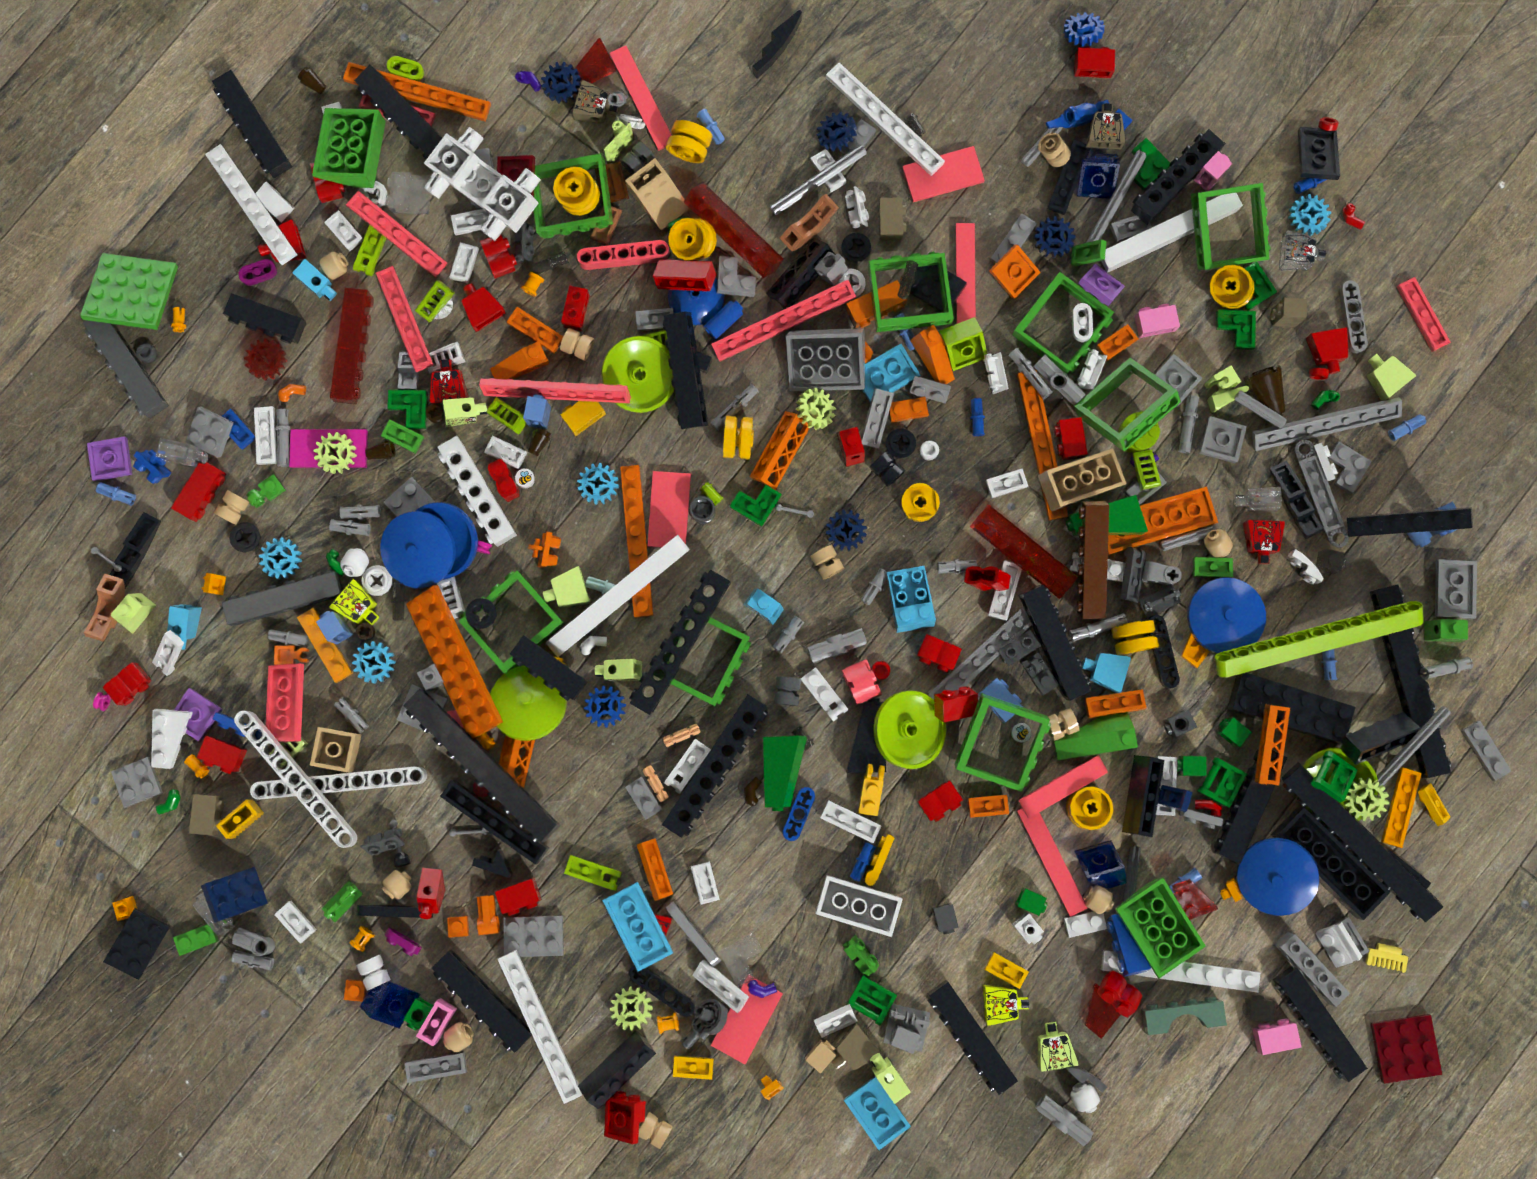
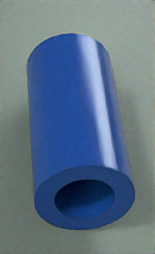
(723, 319)

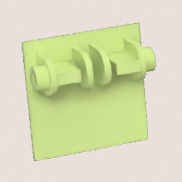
(623, 139)

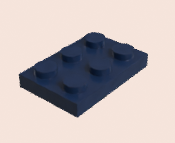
(234, 894)

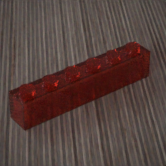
(733, 230)
(351, 346)
(1023, 551)

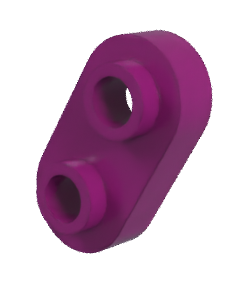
(258, 270)
(409, 946)

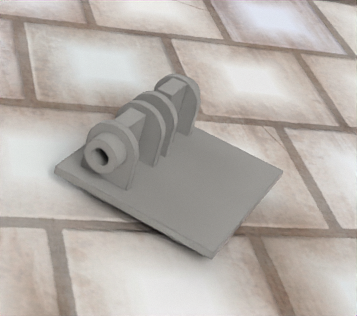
(907, 1017)

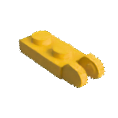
(871, 791)
(878, 860)

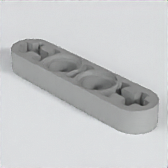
(1356, 316)
(693, 934)

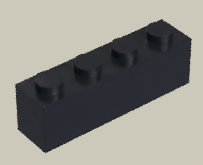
(264, 318)
(548, 667)
(1379, 738)
(1143, 796)
(616, 1069)

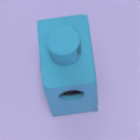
(309, 276)
(764, 606)
(184, 621)
(1108, 670)

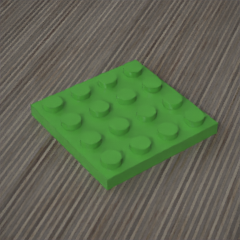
(129, 291)

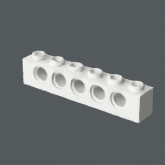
(453, 448)

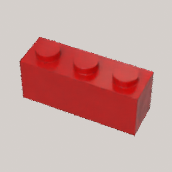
(684, 275)
(199, 491)

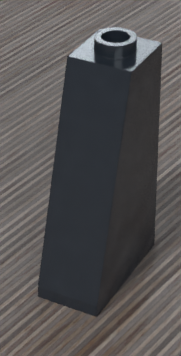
(864, 747)

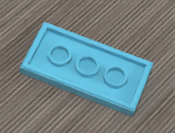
(638, 926)

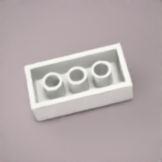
(858, 905)

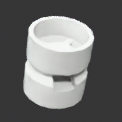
(373, 972)

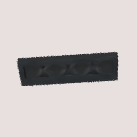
(803, 275)

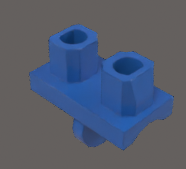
(155, 465)

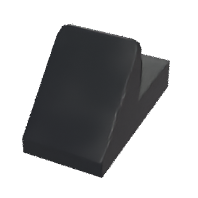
(499, 866)

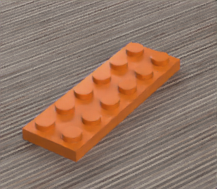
(1169, 518)

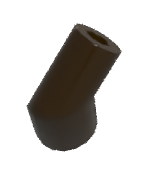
(750, 793)

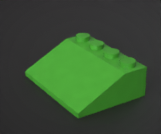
(349, 146)
(1160, 927)

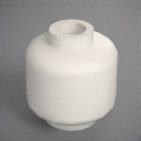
(354, 562)
(1085, 1097)

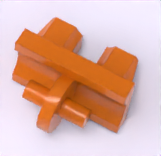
(545, 559)

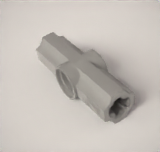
(1050, 370)
(837, 645)
(1064, 1120)

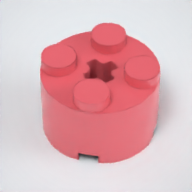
(861, 682)

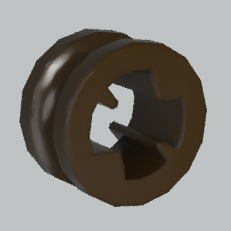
(437, 419)
(364, 637)

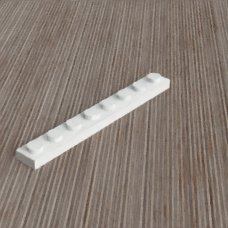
(885, 119)
(251, 204)
(1197, 974)
(540, 1026)

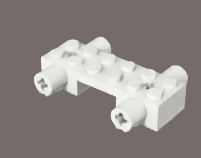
(503, 199)

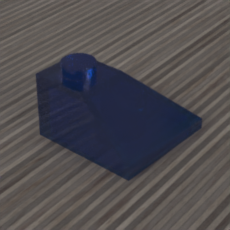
(1098, 176)
(1102, 864)
(389, 1003)

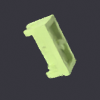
(1225, 380)

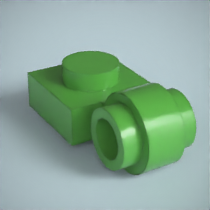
(269, 488)

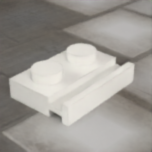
(1338, 945)

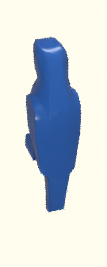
(1076, 115)

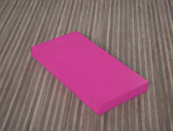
(304, 442)

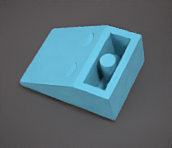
(911, 599)

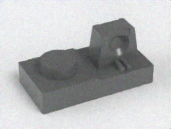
(1040, 674)

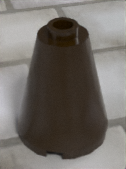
(1267, 388)

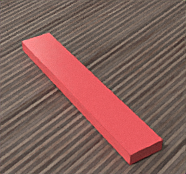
(641, 97)
(396, 234)
(965, 270)
(404, 319)
(1053, 862)

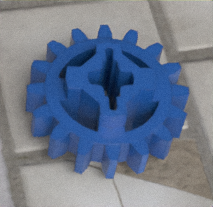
(1084, 29)
(598, 713)

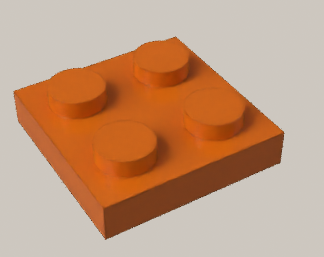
(1014, 271)

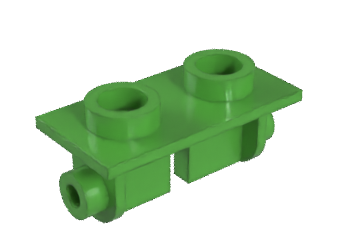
(341, 901)
(856, 948)

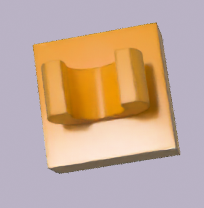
(214, 584)
(1231, 890)
(124, 908)
(771, 1087)

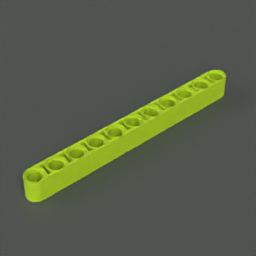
(1319, 639)

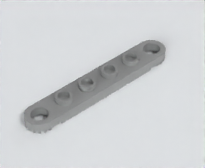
(1321, 493)

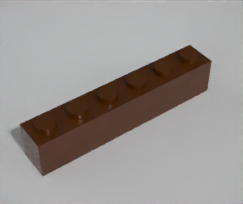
(1093, 559)

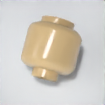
(333, 265)
(1218, 543)
(396, 884)
(1098, 899)
(458, 1037)

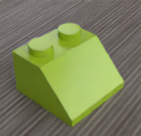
(964, 343)

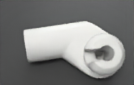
(592, 641)

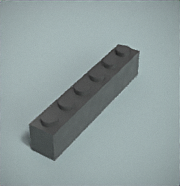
(127, 367)
(283, 598)

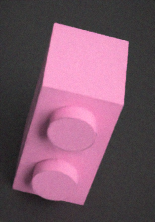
(1213, 171)
(1157, 320)
(436, 1022)
(1276, 1037)

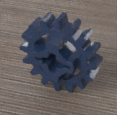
(561, 74)
(837, 132)
(1052, 229)
(837, 531)

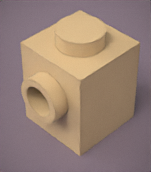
(821, 1055)

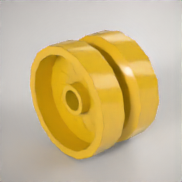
(689, 141)
(576, 191)
(692, 239)
(1228, 276)
(738, 437)
(1134, 635)
(1100, 811)

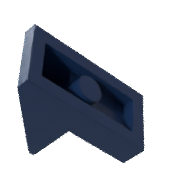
(1174, 798)

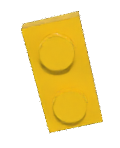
(1433, 803)
(1006, 970)
(693, 1067)

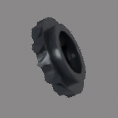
(859, 239)
(907, 437)
(236, 536)
(475, 606)

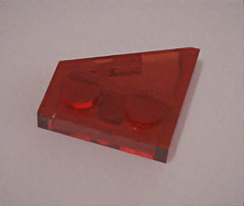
(596, 63)
(1193, 899)
(1100, 1014)

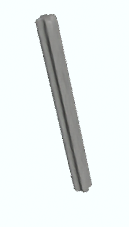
(818, 179)
(1117, 196)
(1413, 745)

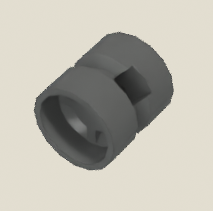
(631, 161)
(702, 510)
(787, 691)

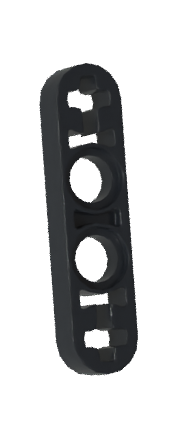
(1165, 651)
(389, 911)
(660, 992)

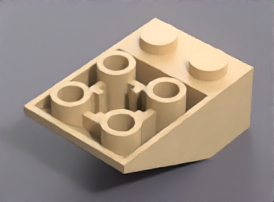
(657, 194)

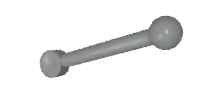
(779, 507)
(95, 551)
(453, 832)

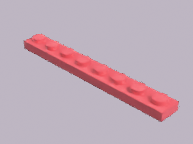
(783, 320)
(555, 390)

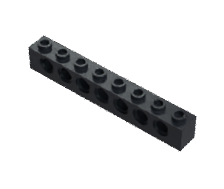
(649, 704)
(673, 822)

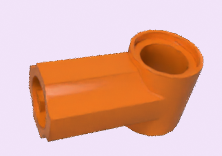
(488, 920)

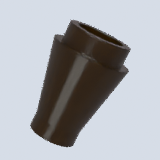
(311, 80)
(539, 439)
(384, 450)

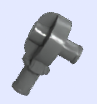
(706, 1022)

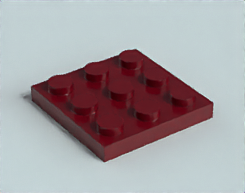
(1406, 1048)

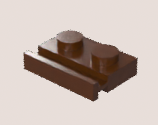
(616, 182)

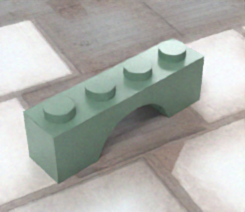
(1159, 1018)

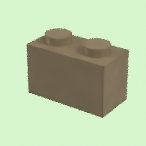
(891, 219)
(1289, 312)
(205, 814)

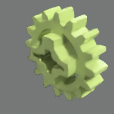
(816, 408)
(341, 448)
(1374, 800)
(625, 1015)

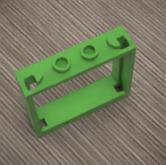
(553, 169)
(1201, 229)
(1084, 297)
(918, 321)
(1144, 421)
(538, 639)
(727, 678)
(973, 730)

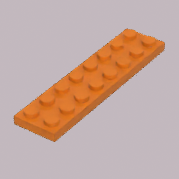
(454, 662)

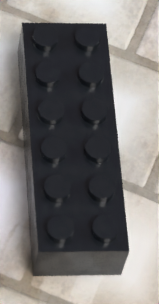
(1308, 712)
(1337, 867)

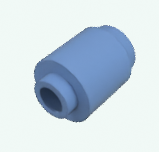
(1420, 538)

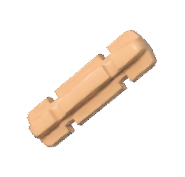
(681, 735)
(655, 783)

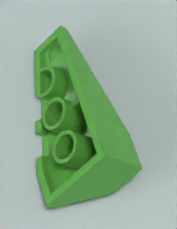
(1097, 737)

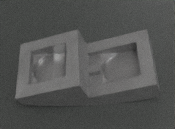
(408, 377)
(1082, 1075)

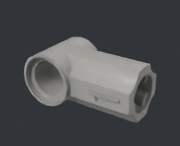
(252, 941)

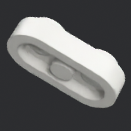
(1082, 323)

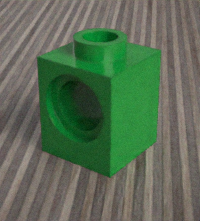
(1233, 732)
(1192, 766)
(1031, 902)
(421, 1005)

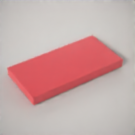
(958, 172)
(668, 507)
(285, 701)
(745, 1028)

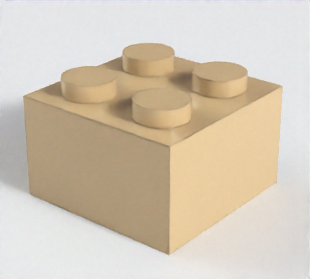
(335, 750)

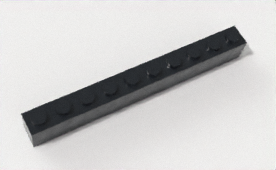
(1410, 686)
(482, 766)
(1363, 843)

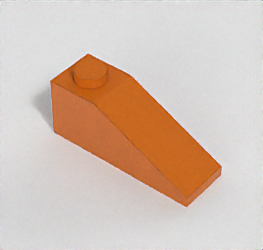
(933, 354)
(521, 362)

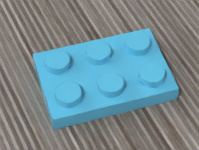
(889, 371)
(877, 1113)

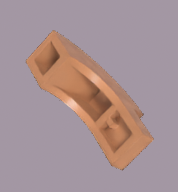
(810, 225)
(110, 594)

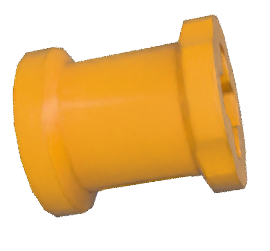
(532, 284)
(363, 931)
(668, 1023)

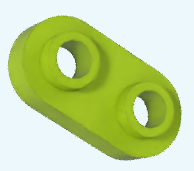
(406, 69)

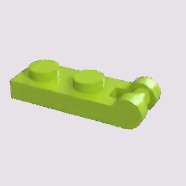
(369, 250)
(592, 872)

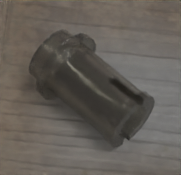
(914, 124)
(799, 731)

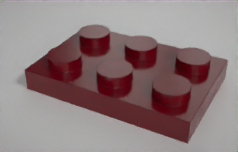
(514, 165)

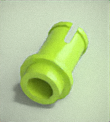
(711, 493)

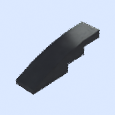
(780, 39)
(1295, 499)
(136, 547)

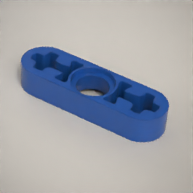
(789, 825)

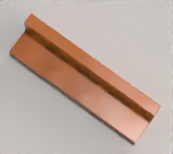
(778, 447)
(1266, 744)
(510, 757)

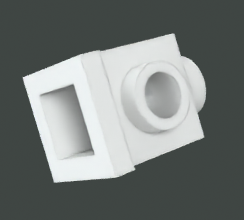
(1021, 927)

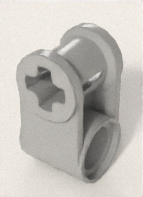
(1157, 573)

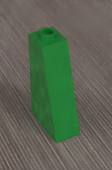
(1124, 518)
(781, 769)

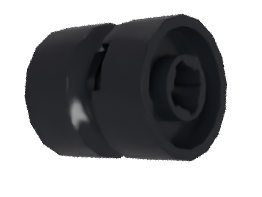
(885, 466)

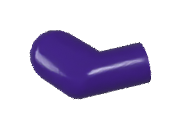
(528, 78)
(761, 991)

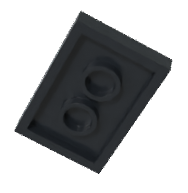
(1318, 153)
(928, 286)
(136, 943)

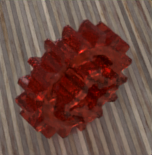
(272, 353)

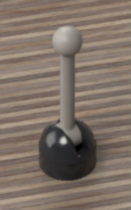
(401, 858)

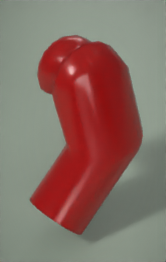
(1349, 217)
(1209, 805)

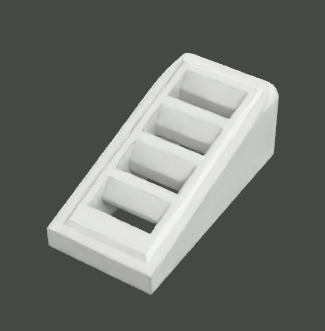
(442, 351)
(458, 607)

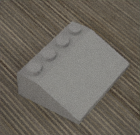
(826, 359)

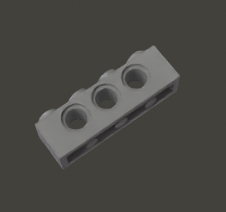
(1312, 969)

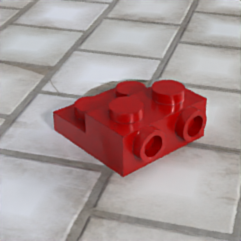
(623, 1117)

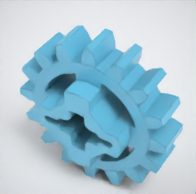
(1315, 209)
(606, 484)
(283, 563)
(371, 669)

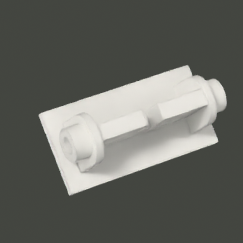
(856, 199)
(996, 372)
(1090, 374)

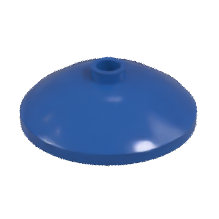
(701, 307)

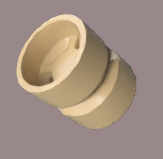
(1054, 149)
(578, 345)
(231, 507)
(823, 556)
(1068, 723)
(654, 1130)

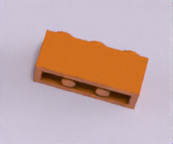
(861, 309)

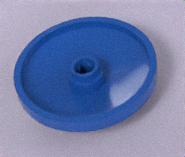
(462, 530)
(418, 549)
(1226, 615)
(1278, 876)

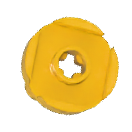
(927, 510)

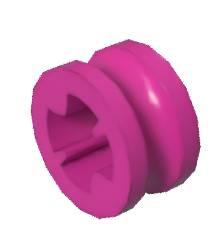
(483, 547)
(101, 701)

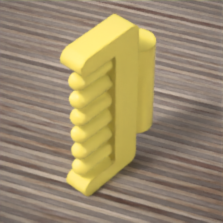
(1387, 952)

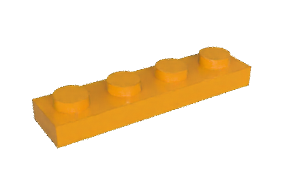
(328, 651)
(1401, 807)

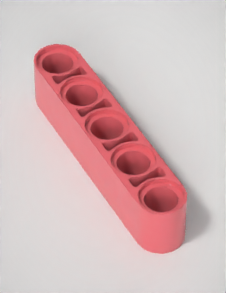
(615, 250)
(1063, 786)

